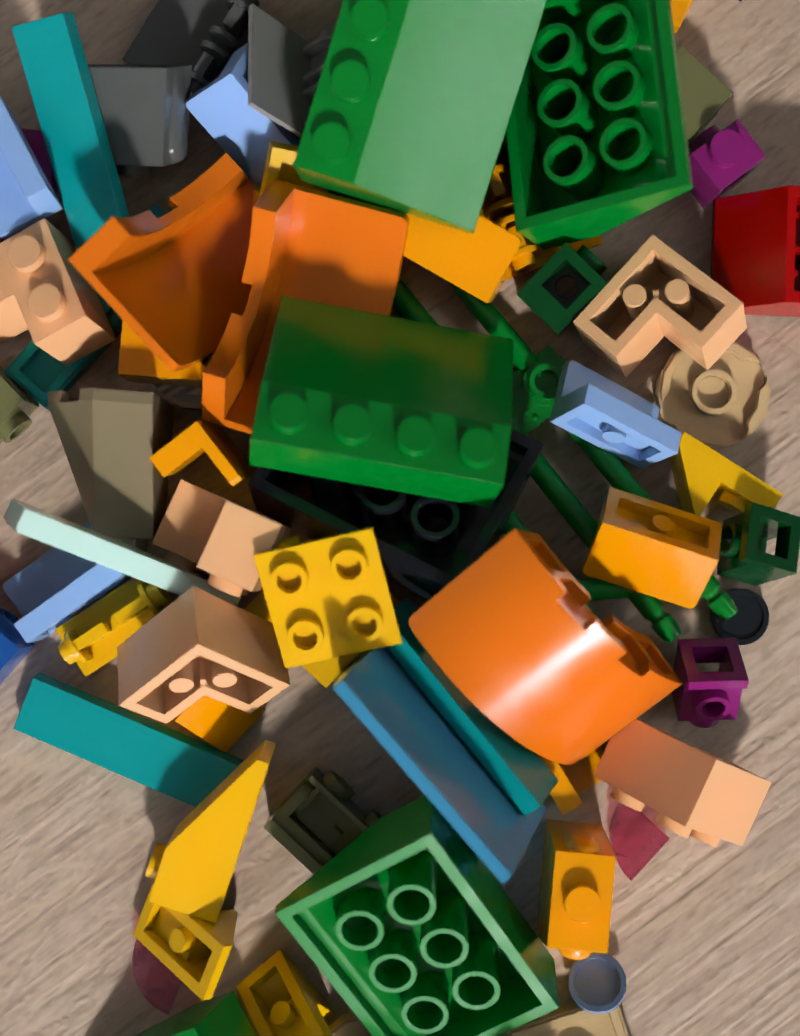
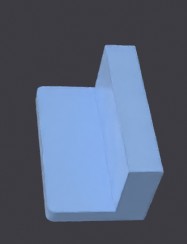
(232, 123)
(23, 185)
(611, 417)
(57, 590)

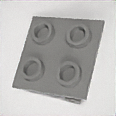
(283, 70)

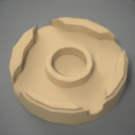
(717, 403)

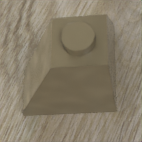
(109, 449)

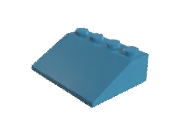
(437, 760)

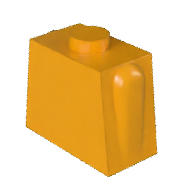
(575, 889)

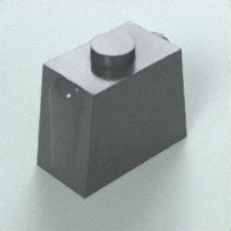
(144, 113)

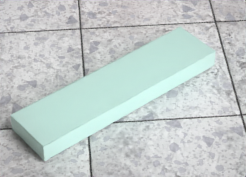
(106, 551)

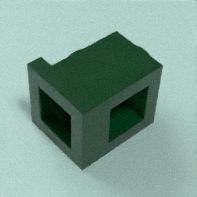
(540, 291)
(745, 543)

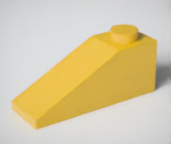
(205, 847)

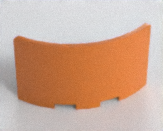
(308, 250)
(178, 272)
(536, 656)

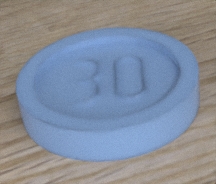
(597, 983)

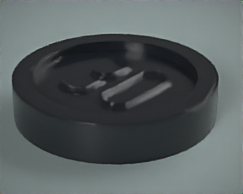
(748, 622)

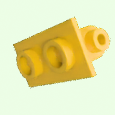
(98, 630)

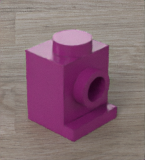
(721, 161)
(708, 695)

